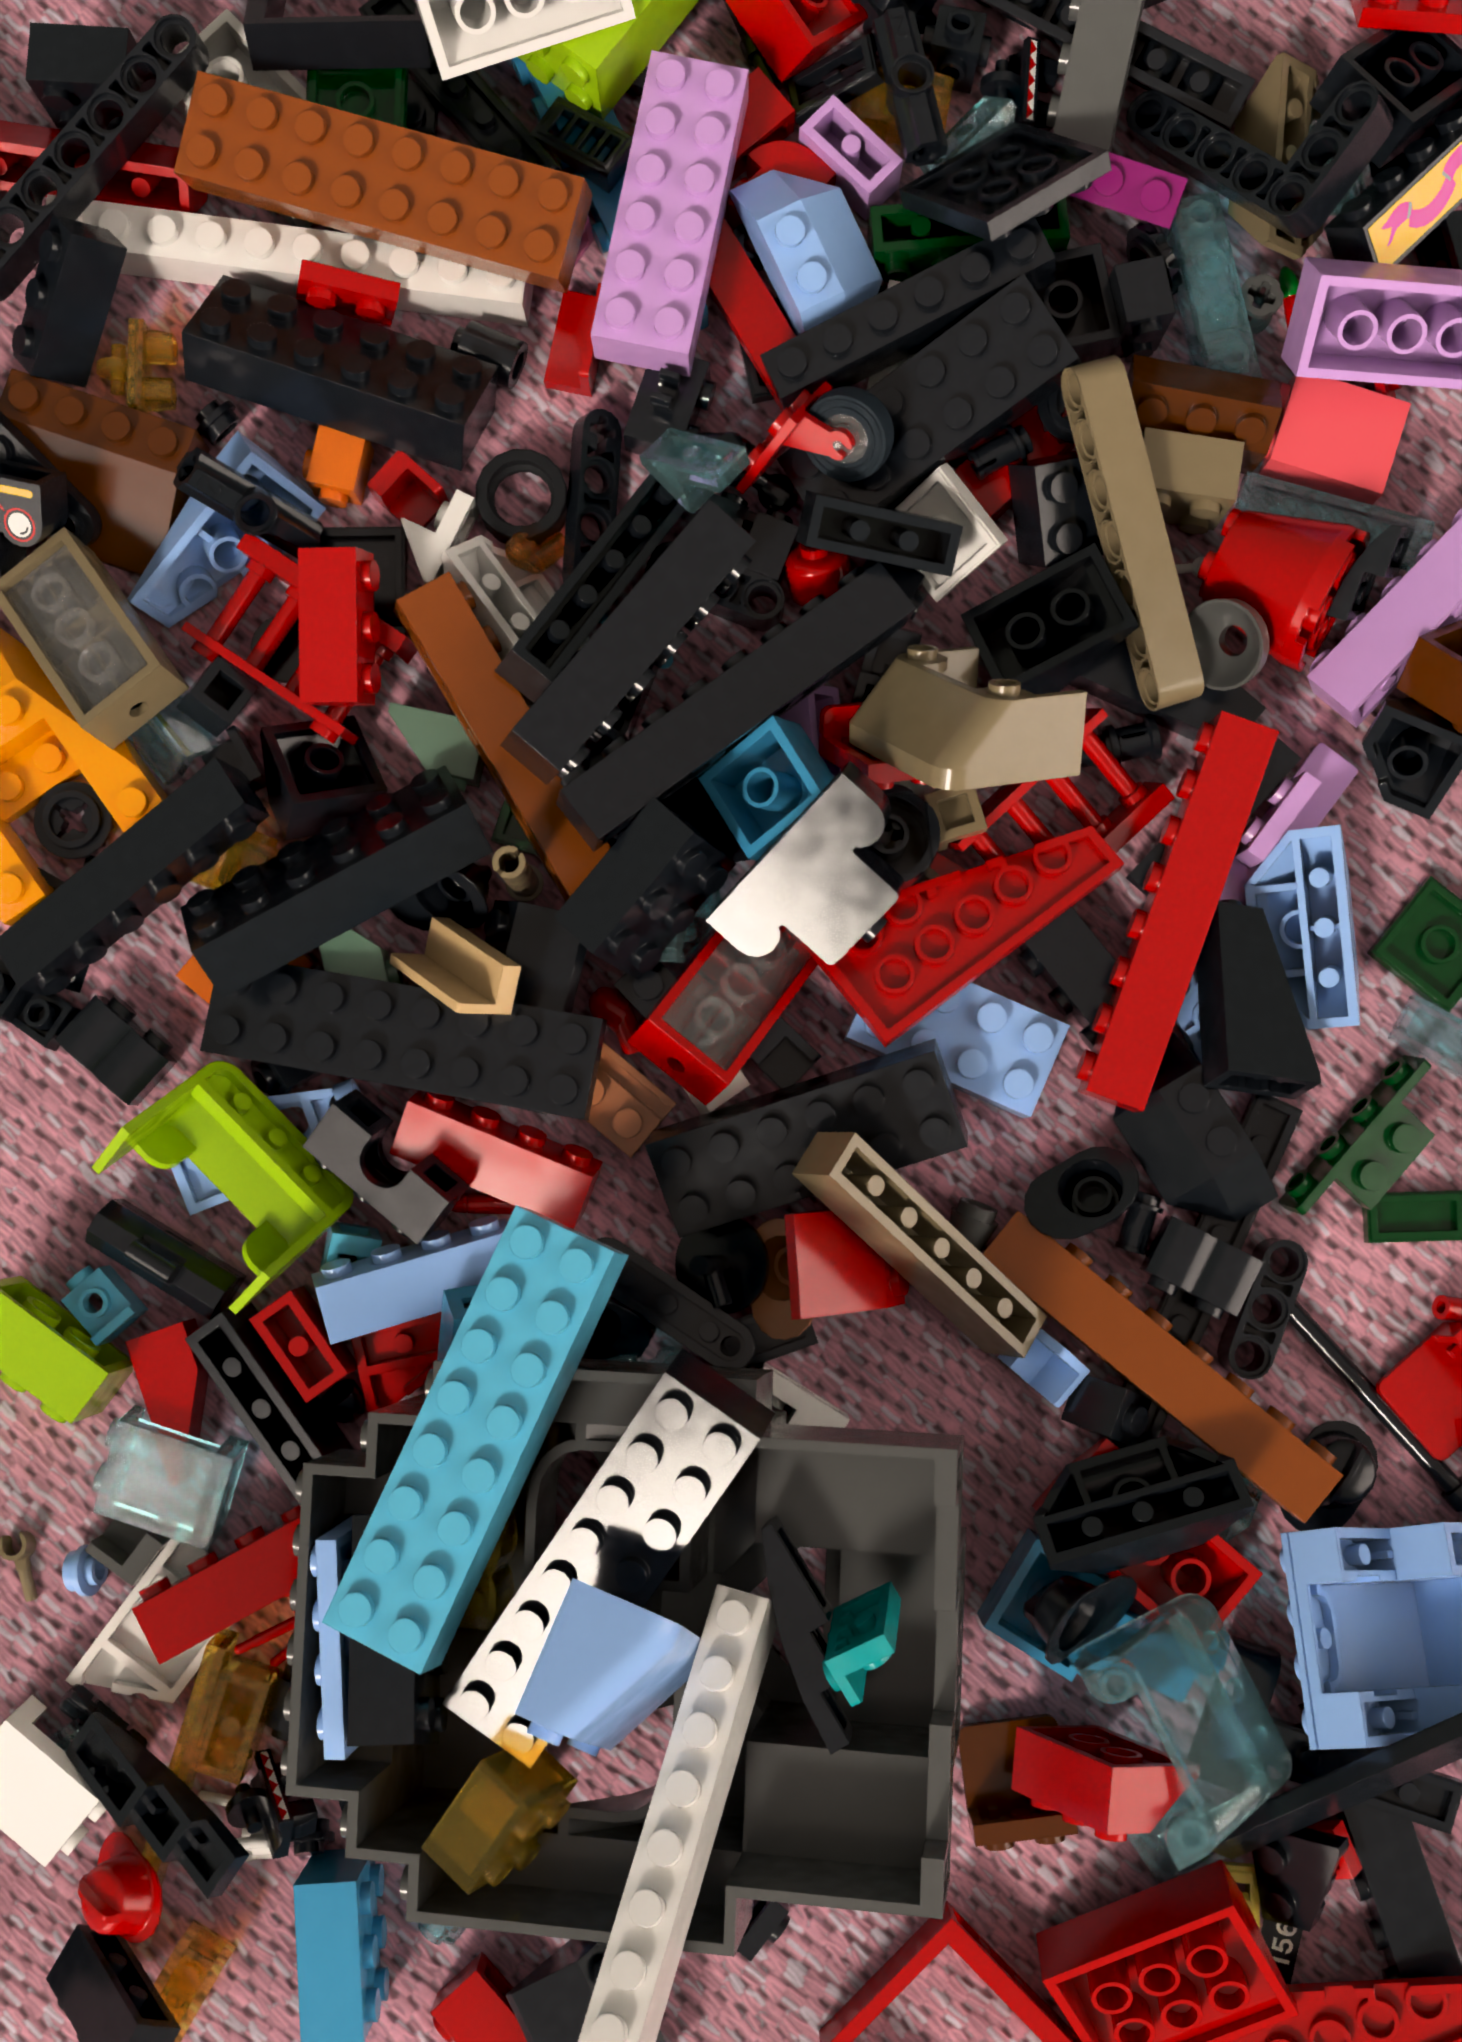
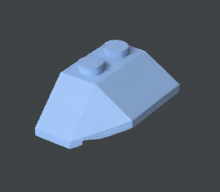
(807, 246)
(1312, 923)

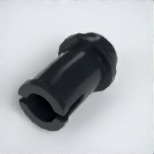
(1000, 451)
(1139, 1223)

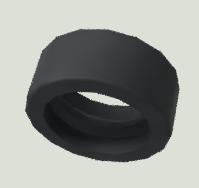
(511, 463)

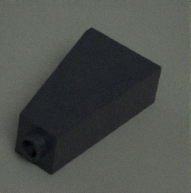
(1115, 682)
(1247, 1010)

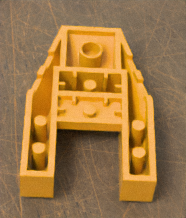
(46, 748)

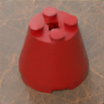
(1286, 572)

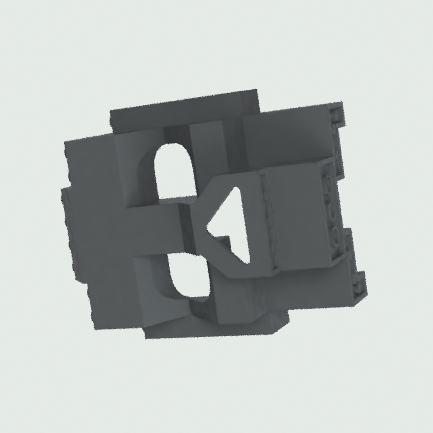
(797, 1821)

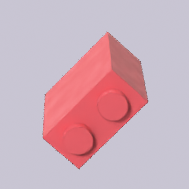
(1335, 438)

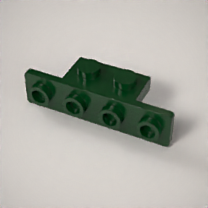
(1370, 1146)

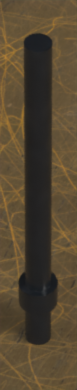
(1368, 1395)

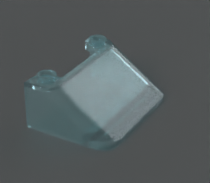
(1202, 1712)

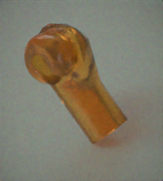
(533, 556)

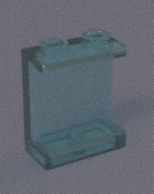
(167, 1480)

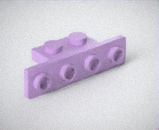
(1295, 805)

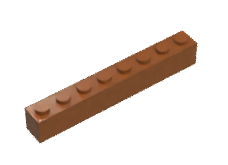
(488, 707)
(1164, 1369)

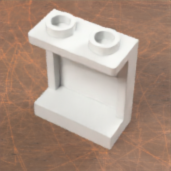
(41, 1789)

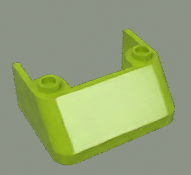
(249, 1156)

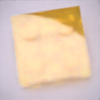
(499, 1819)

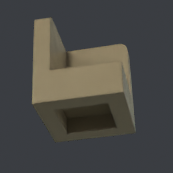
(958, 814)

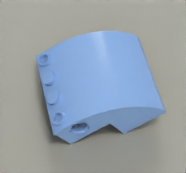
(1375, 1630)

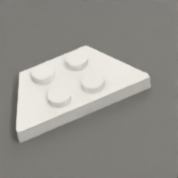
(121, 1652)

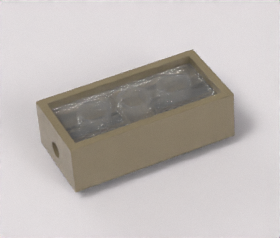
(88, 639)

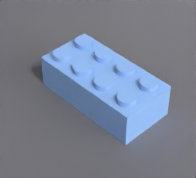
(987, 1045)

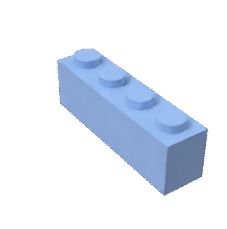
(403, 1281)

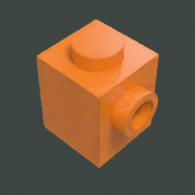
(338, 467)

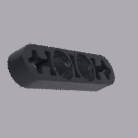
(581, 499)

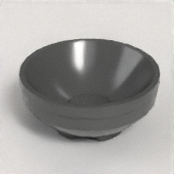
(1219, 665)

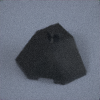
(1413, 755)

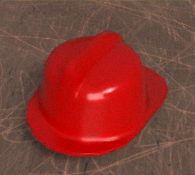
(121, 1892)

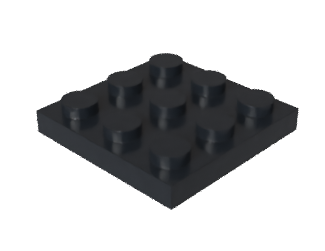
(1005, 180)

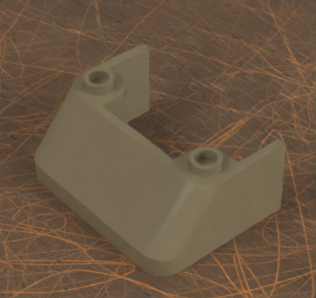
(963, 737)

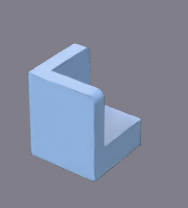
(1048, 1369)

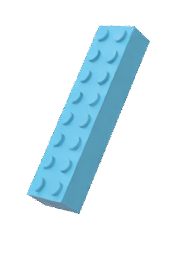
(475, 1440)

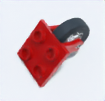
(839, 428)

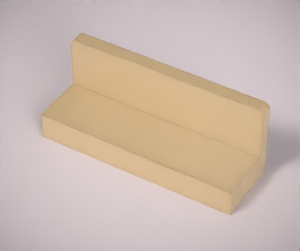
(462, 970)

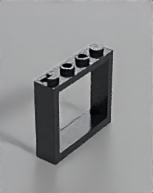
(333, 40)

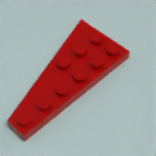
(963, 925)
(1371, 2012)

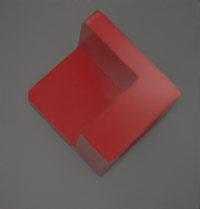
(407, 490)

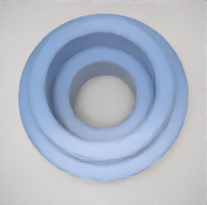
(83, 1573)

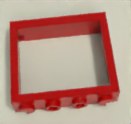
(917, 1954)

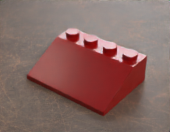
(1166, 1965)

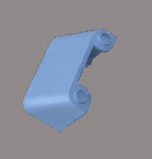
(603, 1670)

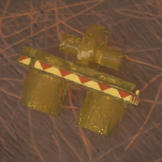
(144, 350)

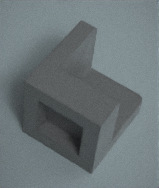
(127, 1550)

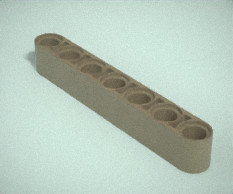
(1132, 529)

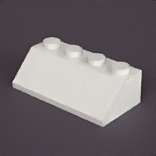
(487, 32)

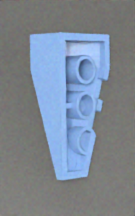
(202, 543)

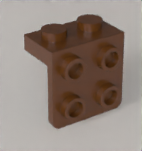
(994, 1810)

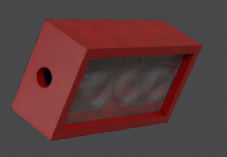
(720, 1012)

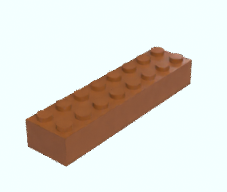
(383, 182)

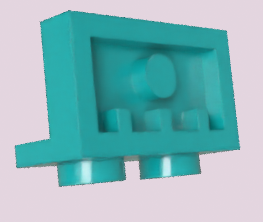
(861, 1639)

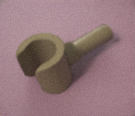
(21, 1561)

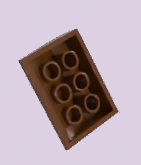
(112, 456)

